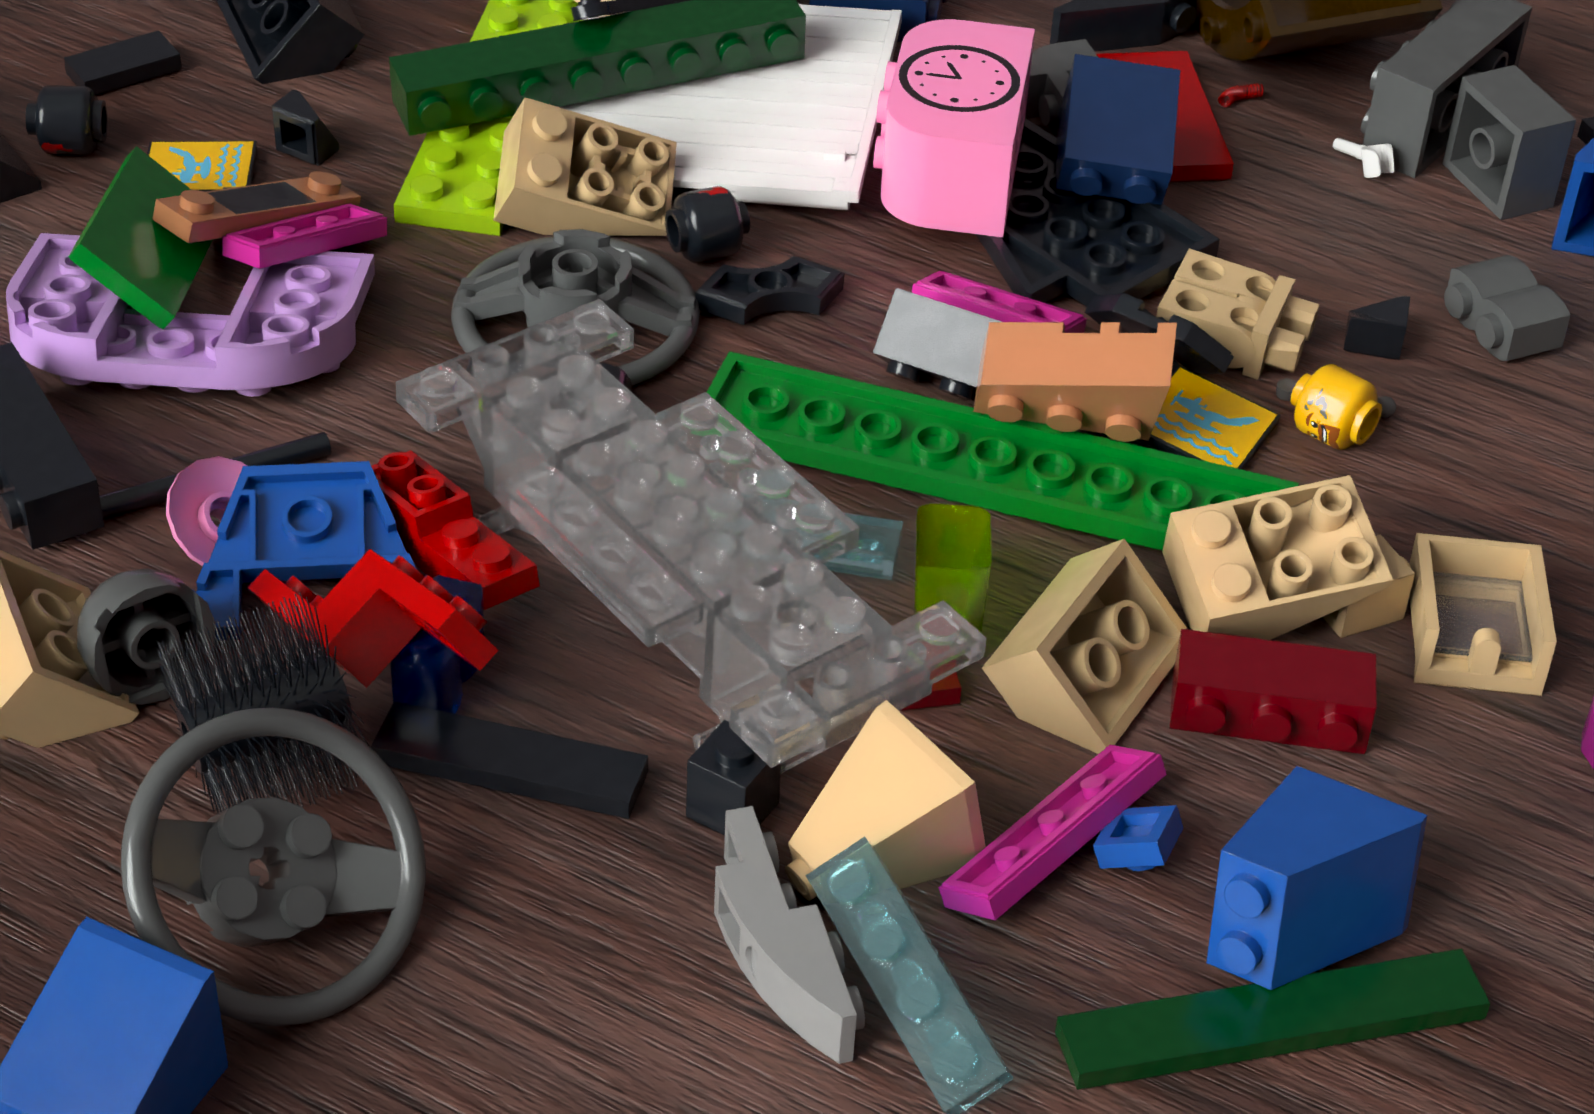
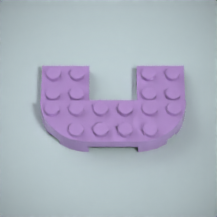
(282, 330)

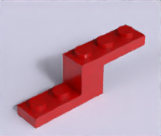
(378, 613)

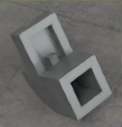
(1049, 79)

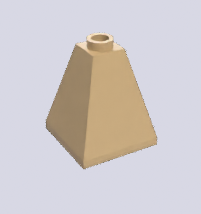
(901, 798)

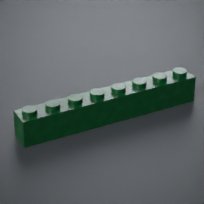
(592, 59)

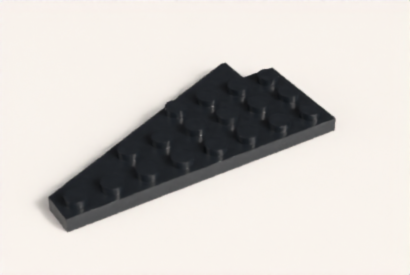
(1081, 242)

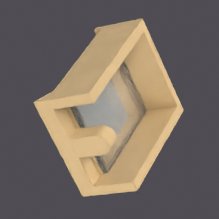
(1481, 614)

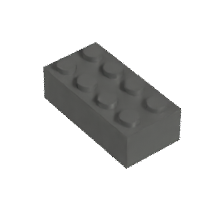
(1422, 81)

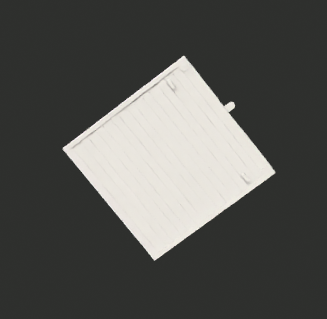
(779, 129)

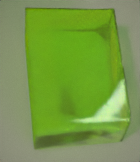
(953, 559)

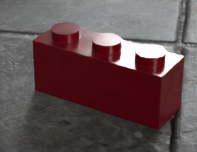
(1273, 691)

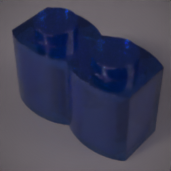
(426, 669)

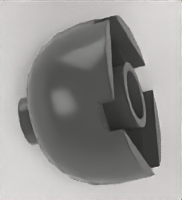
(128, 619)

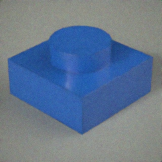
(1139, 838)

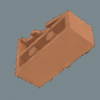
(1076, 379)

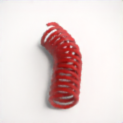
(1239, 94)

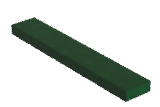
(1261, 1022)

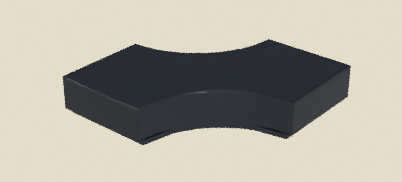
(751, 292)

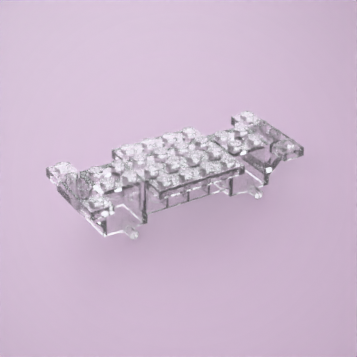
(687, 535)

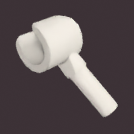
(1375, 158)

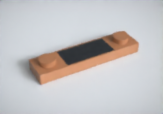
(213, 214)

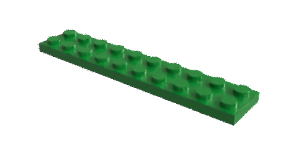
(969, 456)

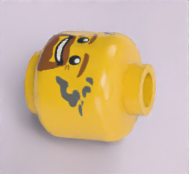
(1336, 407)

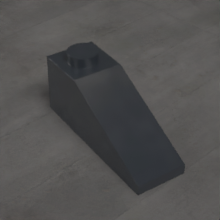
(1122, 22)

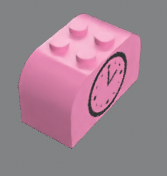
(954, 124)

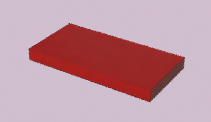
(1199, 145)

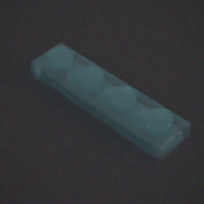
(909, 978)

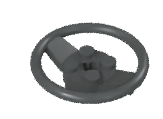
(575, 269)
(306, 867)

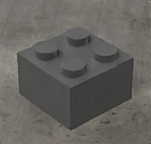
(1508, 142)

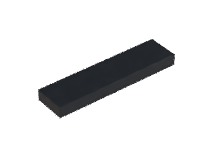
(511, 759)

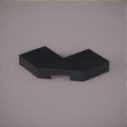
(1192, 347)

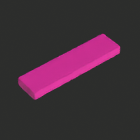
(1051, 832)

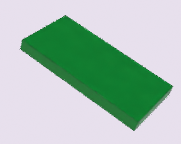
(133, 252)

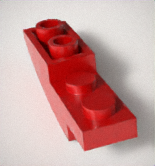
(444, 536)

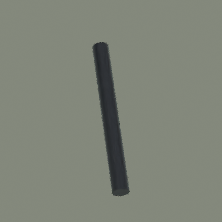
(156, 491)

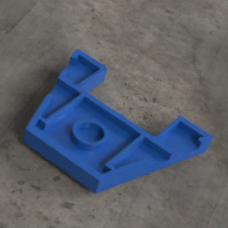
(299, 524)

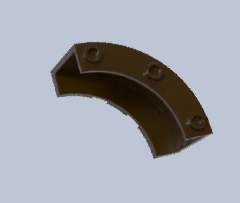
(1283, 26)

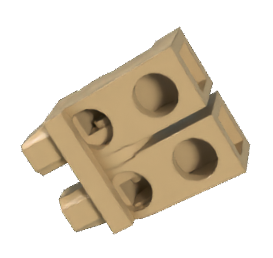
(1242, 311)

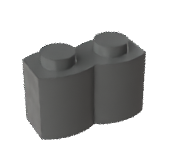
(1506, 308)

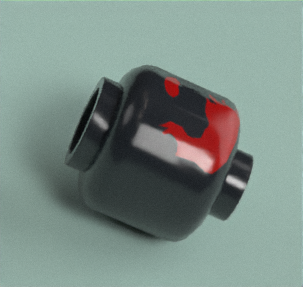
(67, 120)
(707, 224)

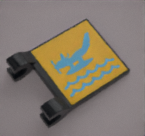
(207, 163)
(1209, 422)

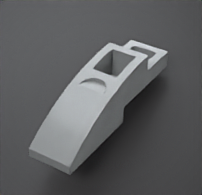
(782, 946)

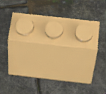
(1089, 649)
(42, 677)

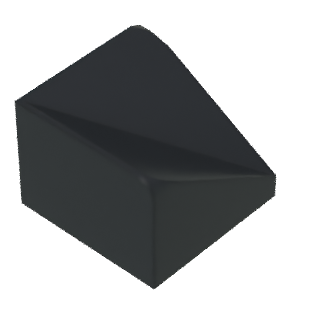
(301, 131)
(1378, 328)

